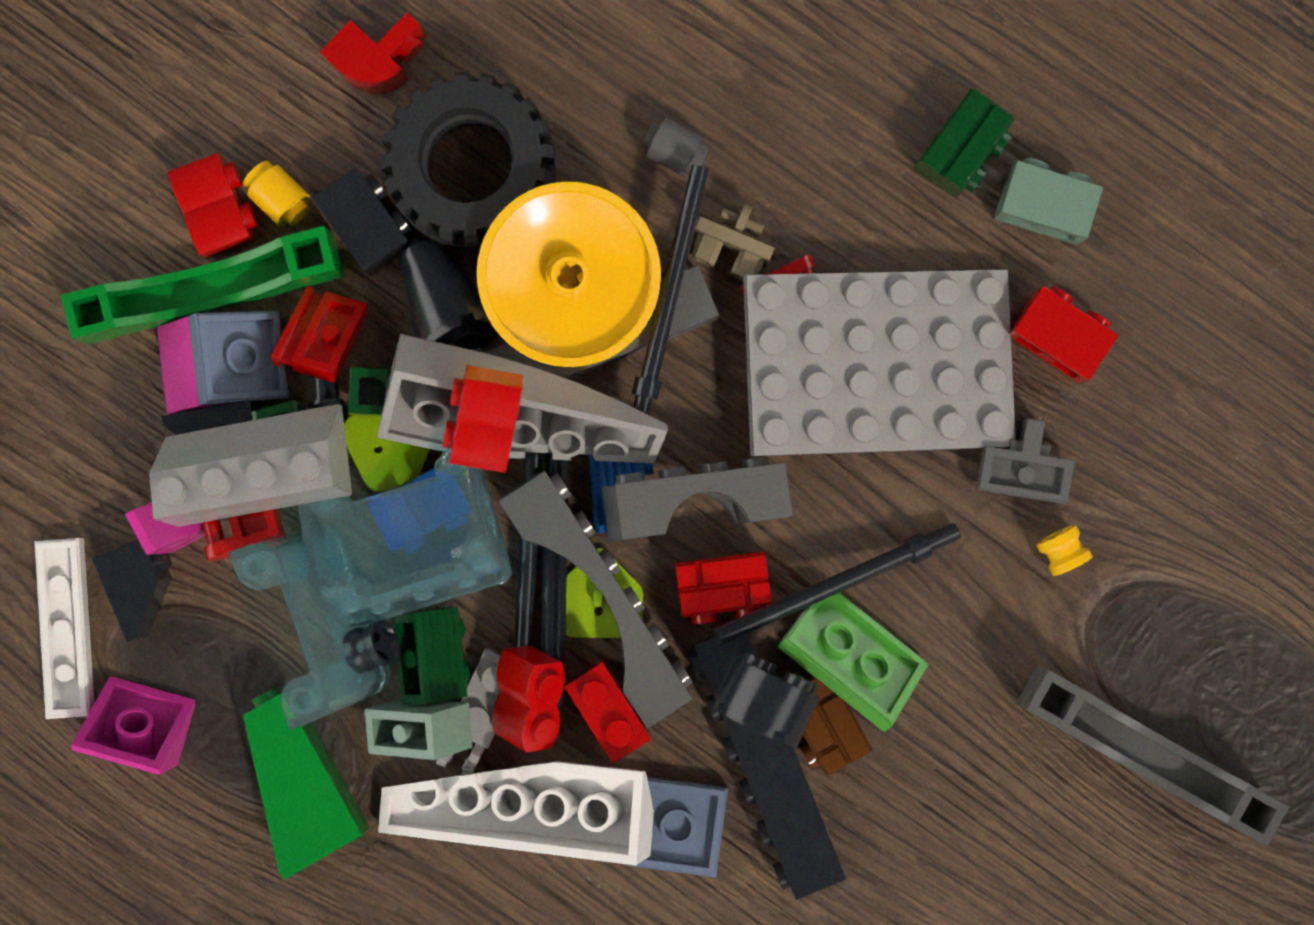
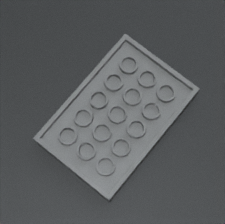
(878, 362)

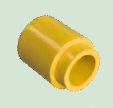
(277, 194)

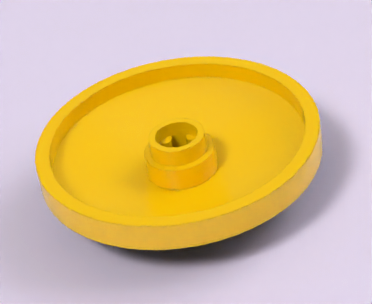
(568, 274)

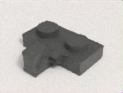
(1026, 468)

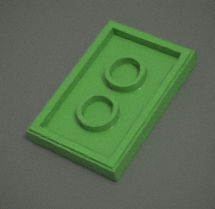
(855, 658)

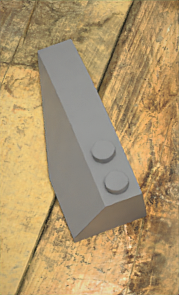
(552, 412)

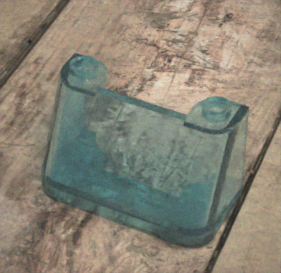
(404, 546)
(331, 680)

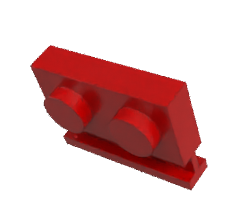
(320, 334)

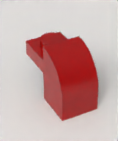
(373, 65)

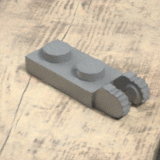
(481, 698)

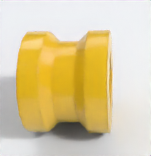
(1064, 550)

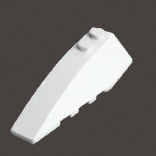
(530, 808)

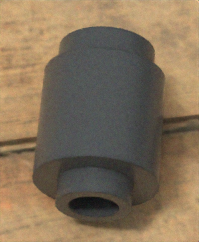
(675, 146)

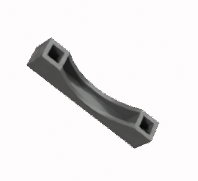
(647, 676)
(1152, 755)

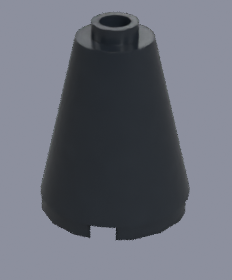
(443, 298)

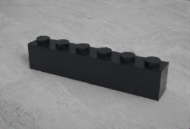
(773, 782)

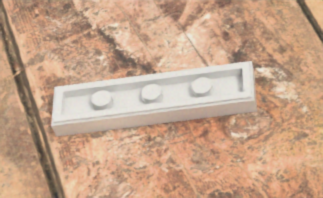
(64, 628)

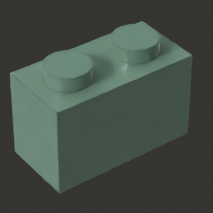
(1048, 201)
(418, 730)

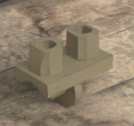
(713, 236)

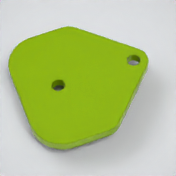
(386, 470)
(584, 597)

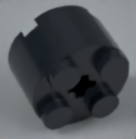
(766, 700)

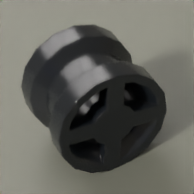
(371, 646)

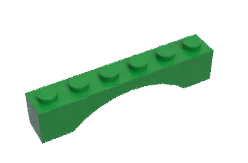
(149, 302)

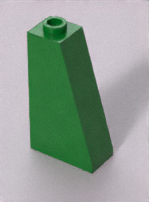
(300, 788)

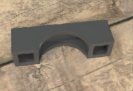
(645, 507)

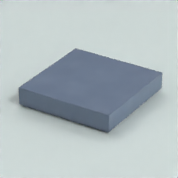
(235, 357)
(686, 826)

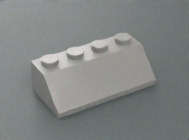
(251, 467)

